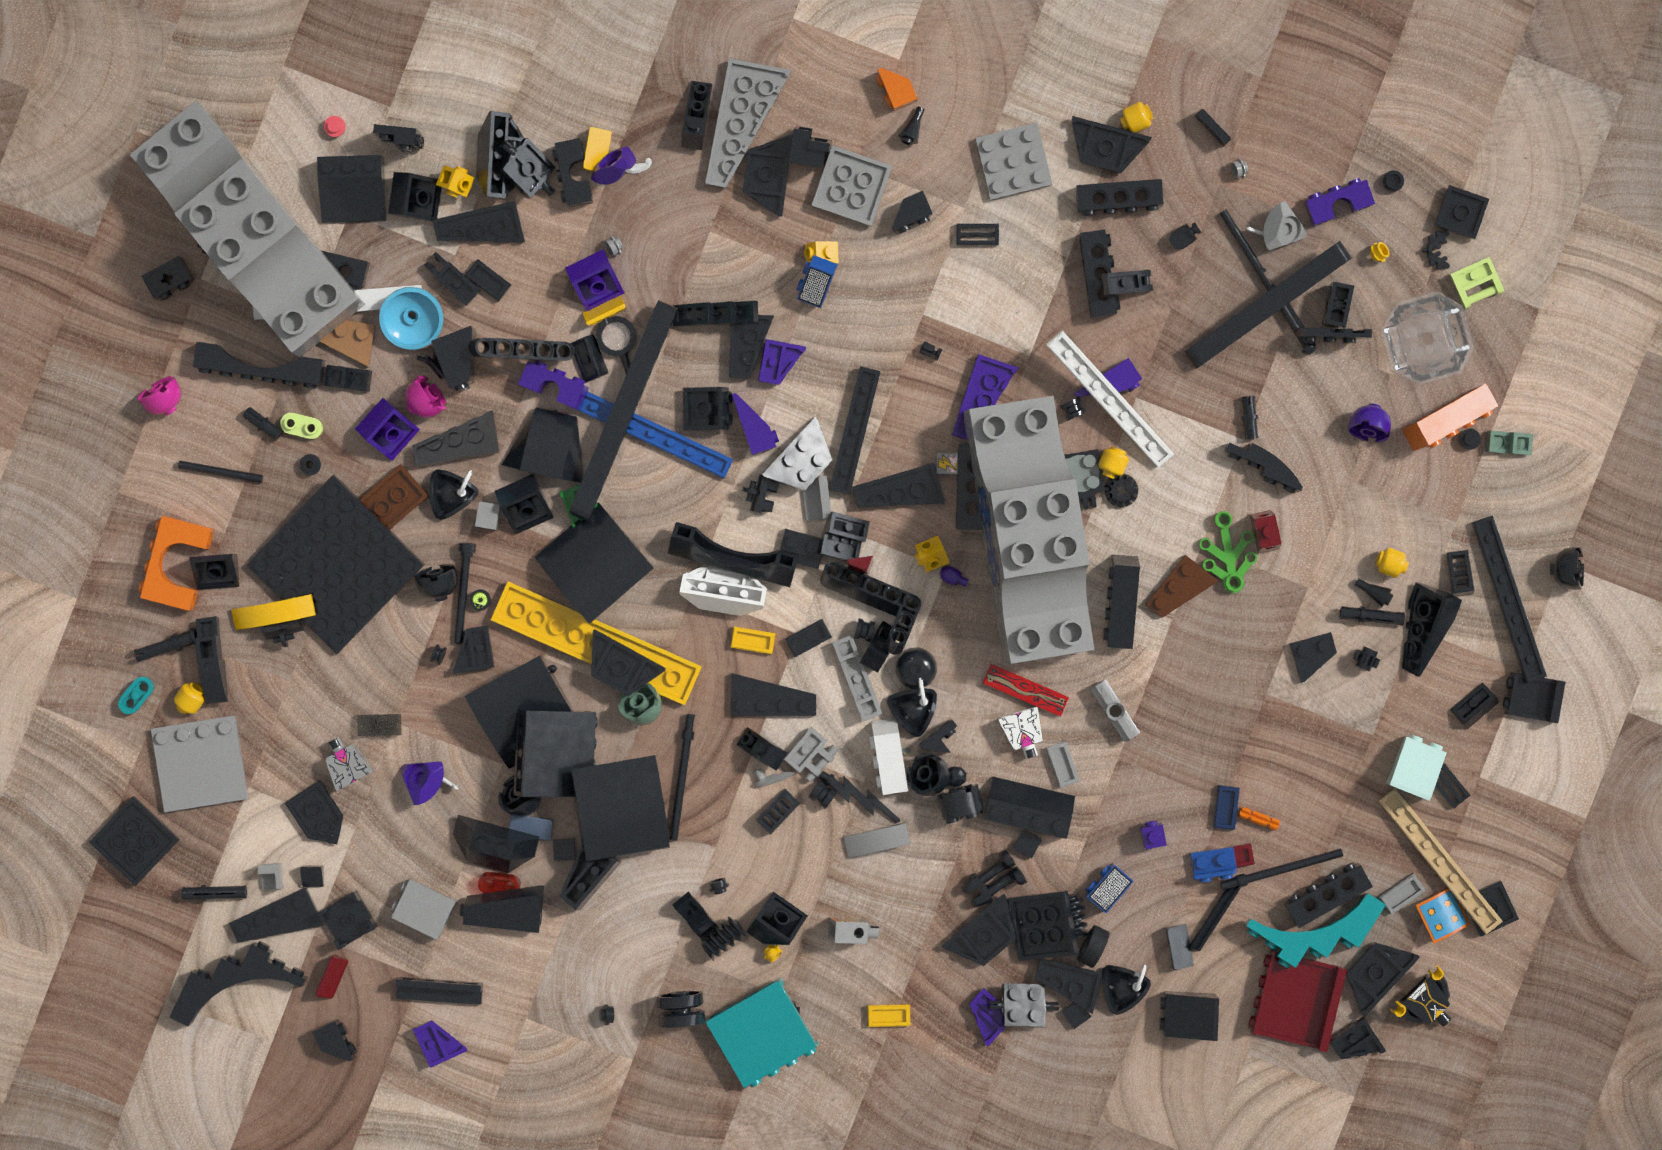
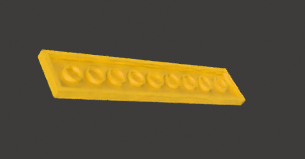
(572, 634)

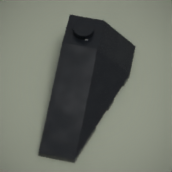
(1429, 621)

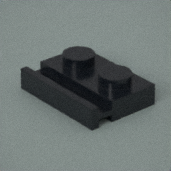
(803, 546)

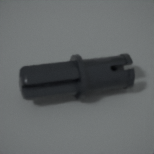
(262, 423)

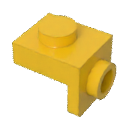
(825, 250)

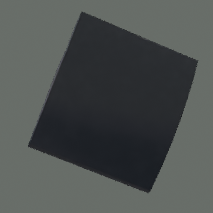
(594, 563)
(524, 688)
(620, 808)

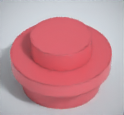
(334, 126)

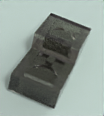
(379, 725)

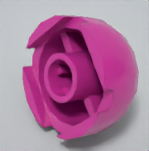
(161, 397)
(424, 398)

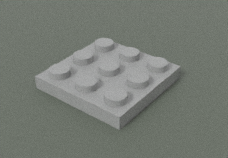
(1013, 161)
(851, 186)

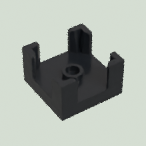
(348, 919)

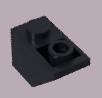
(912, 210)
(876, 652)
(761, 748)
(333, 1040)

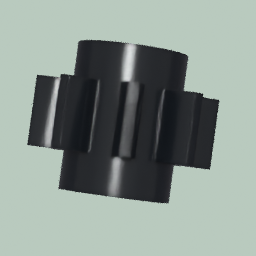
(1366, 659)

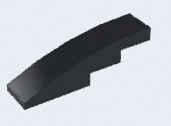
(716, 313)

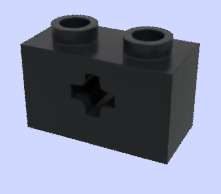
(156, 278)
(1338, 305)

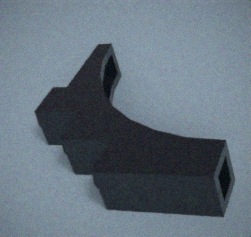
(256, 965)

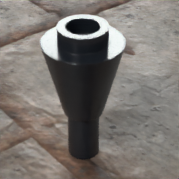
(910, 133)
(1379, 594)

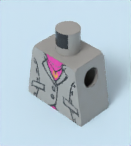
(346, 764)

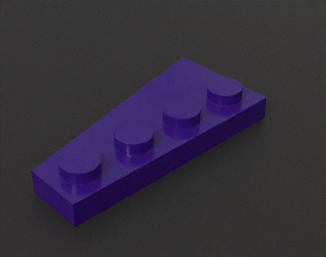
(983, 389)

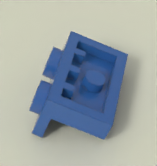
(1213, 864)

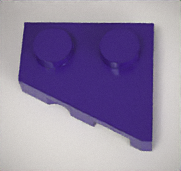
(437, 1043)

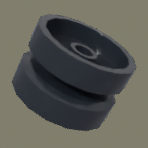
(681, 1009)

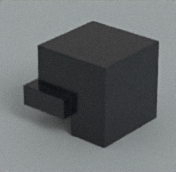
(808, 149)

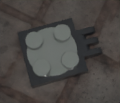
(1088, 475)

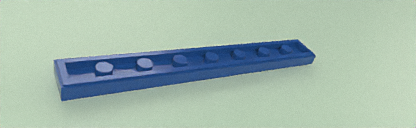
(662, 437)

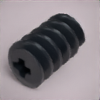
(1077, 916)
(722, 938)

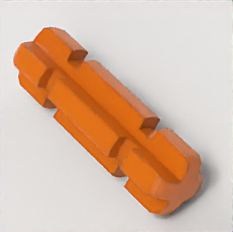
(1259, 818)

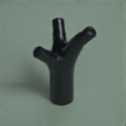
(433, 364)

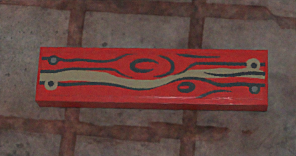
(1025, 690)

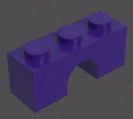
(1356, 195)
(571, 392)

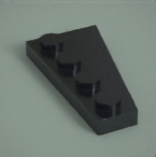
(465, 441)
(763, 698)
(280, 917)

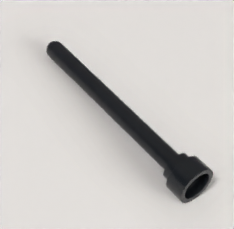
(466, 551)

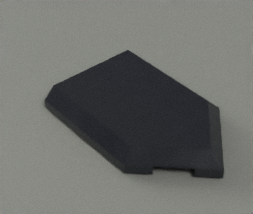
(317, 813)

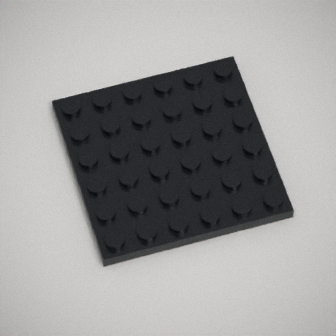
(340, 558)

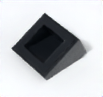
(312, 875)

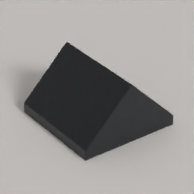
(215, 571)

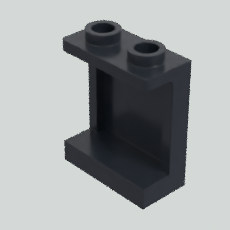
(1535, 699)

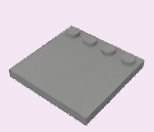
(199, 763)

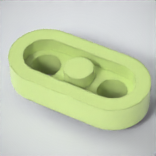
(301, 425)

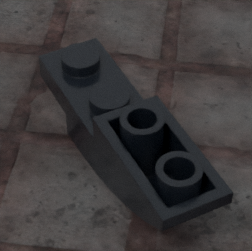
(1273, 468)
(210, 660)

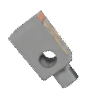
(842, 930)

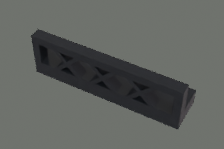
(439, 990)

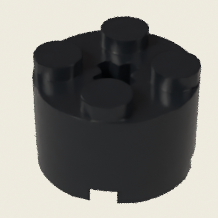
(961, 802)

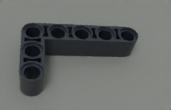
(877, 600)

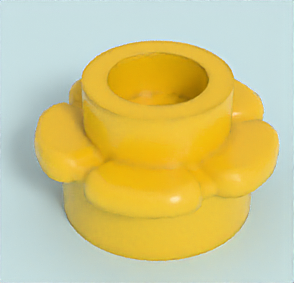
(1379, 252)
(772, 953)

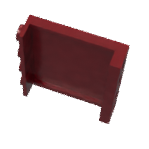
(1298, 1002)

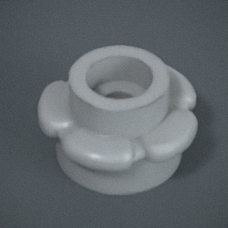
(1239, 168)
(613, 245)

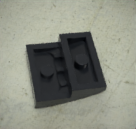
(843, 536)

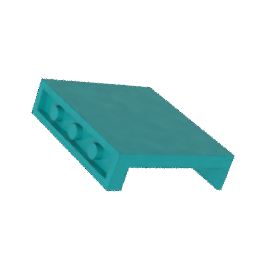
(762, 1034)

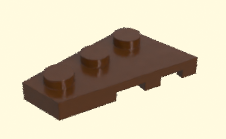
(1180, 586)

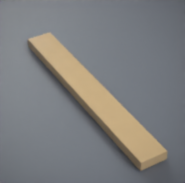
(1440, 861)

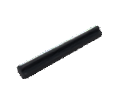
(1214, 918)

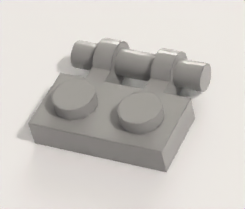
(806, 749)

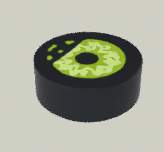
(480, 599)

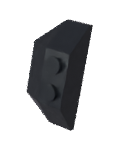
(490, 156)
(493, 844)

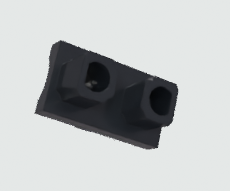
(759, 503)
(282, 632)

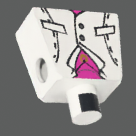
(1023, 730)

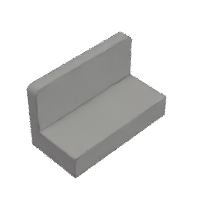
(817, 499)

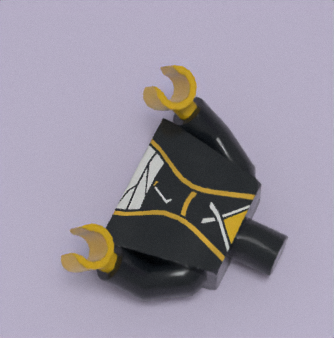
(1426, 1000)

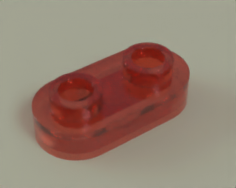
(499, 882)

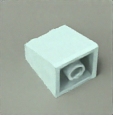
(1417, 767)

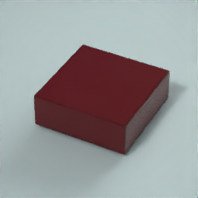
(1244, 855)

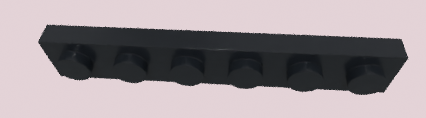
(855, 430)

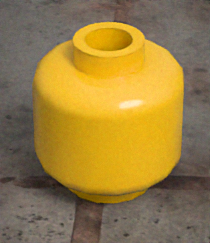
(1136, 117)
(1113, 462)
(1391, 562)
(189, 698)

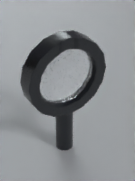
(617, 338)

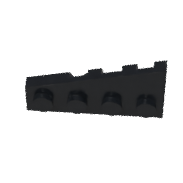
(489, 223)
(909, 487)

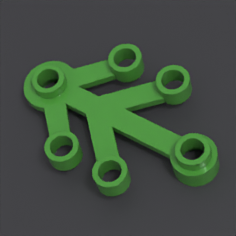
(1229, 556)

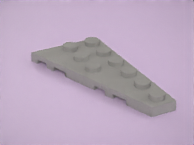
(744, 104)

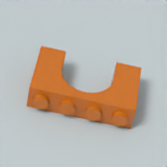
(156, 584)

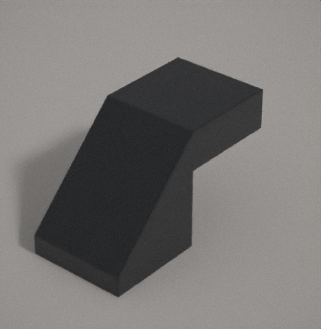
(695, 915)

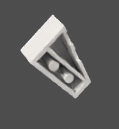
(889, 756)

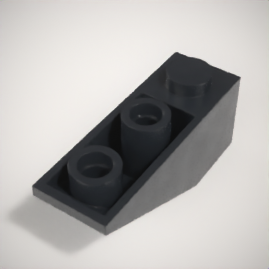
(696, 115)

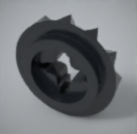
(1126, 499)

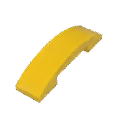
(273, 612)

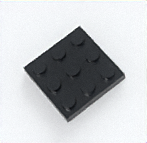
(134, 840)
(1043, 925)

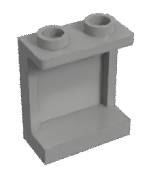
(423, 908)

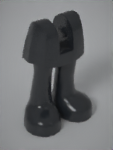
(1013, 876)

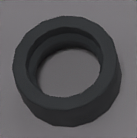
(1093, 946)

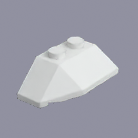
(722, 591)

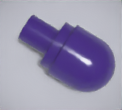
(953, 576)

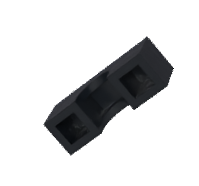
(568, 154)

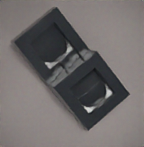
(348, 378)

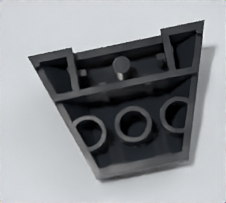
(548, 446)

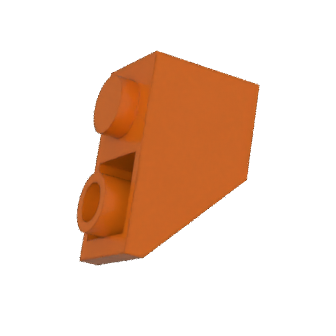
(898, 89)

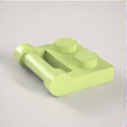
(1473, 276)

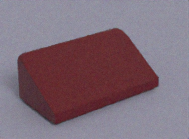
(861, 564)
(332, 977)

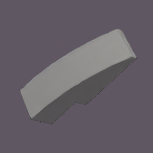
(877, 840)

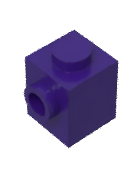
(1153, 835)

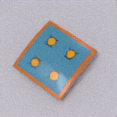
(1442, 915)

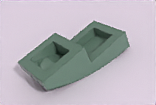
(1509, 442)

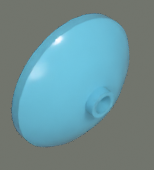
(411, 331)

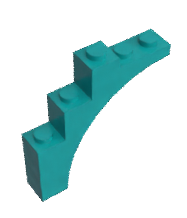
(1350, 928)

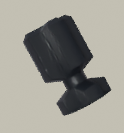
(929, 350)

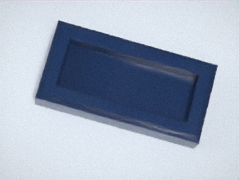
(1226, 807)

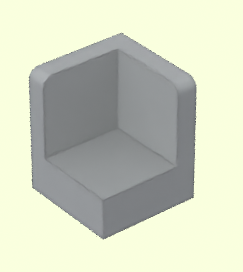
(488, 515)
(271, 876)

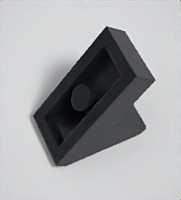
(934, 741)

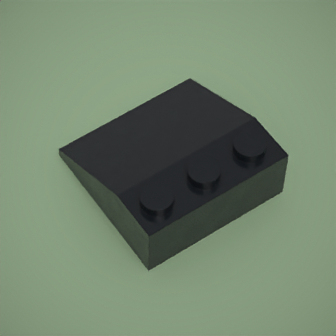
(351, 188)

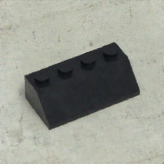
(1029, 807)

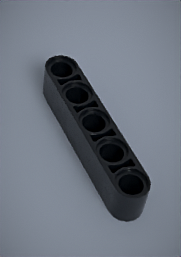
(530, 353)

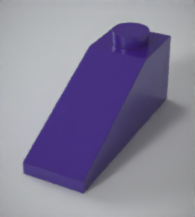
(1122, 377)
(756, 429)

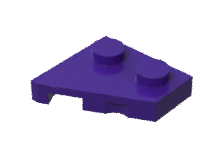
(778, 360)
(988, 1020)

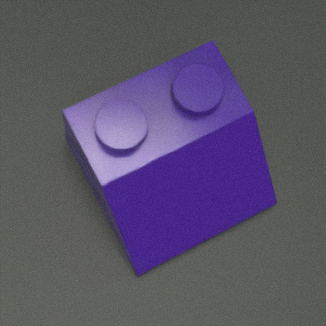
(594, 280)
(387, 429)

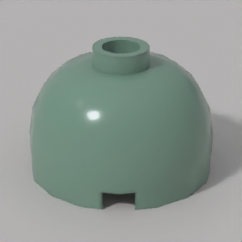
(641, 706)

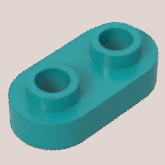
(136, 694)

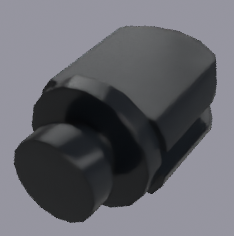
(1184, 236)

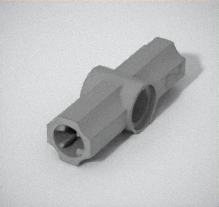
(1122, 722)

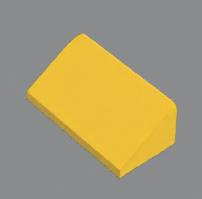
(597, 147)
(604, 311)

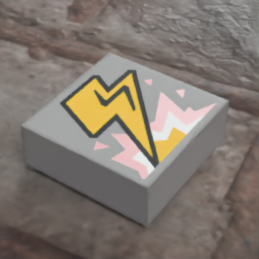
(947, 463)

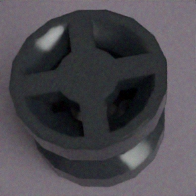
(1073, 408)
(864, 630)

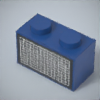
(817, 281)
(1109, 887)

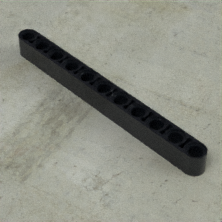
(623, 410)

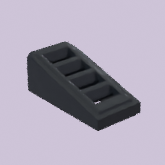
(1452, 574)
(760, 819)

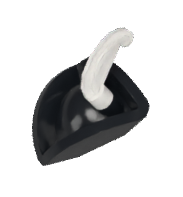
(450, 493)
(913, 708)
(1123, 987)

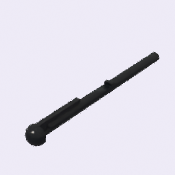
(1287, 311)

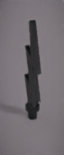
(848, 788)

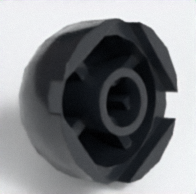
(1568, 568)
(438, 582)
(916, 664)
(928, 775)
(516, 805)

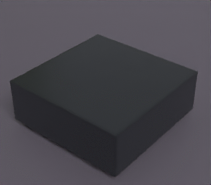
(1027, 844)
(564, 849)
(1076, 1015)

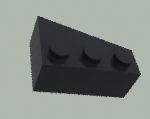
(586, 879)

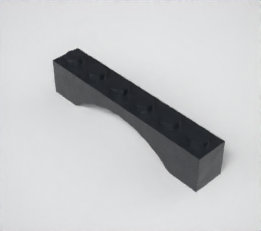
(303, 370)
(693, 545)

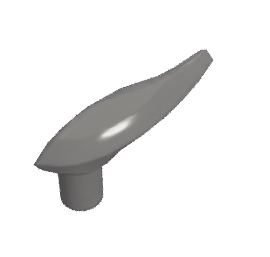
(763, 781)

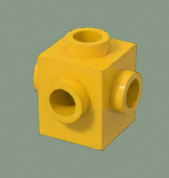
(455, 181)
(931, 554)

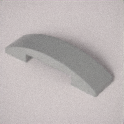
(857, 678)

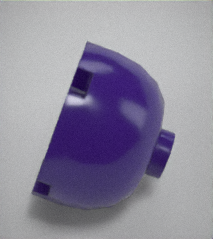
(1370, 422)

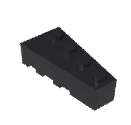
(1122, 601)

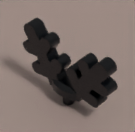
(1433, 242)

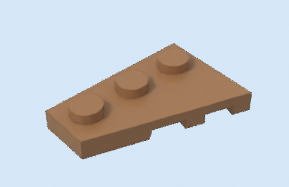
(353, 340)

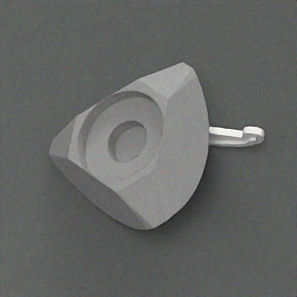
(1281, 227)

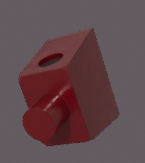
(1265, 531)

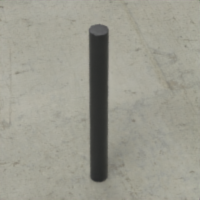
(220, 471)

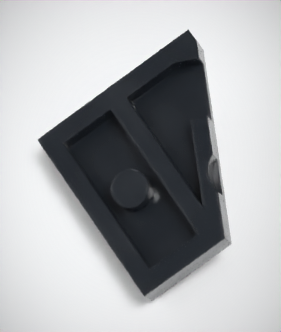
(475, 651)
(1312, 654)
(1356, 1041)

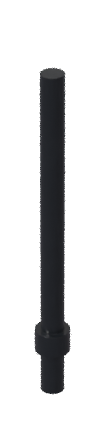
(687, 736)
(1242, 880)

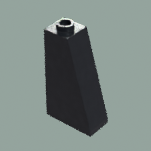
(506, 909)

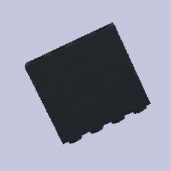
(549, 748)

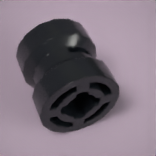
(822, 794)

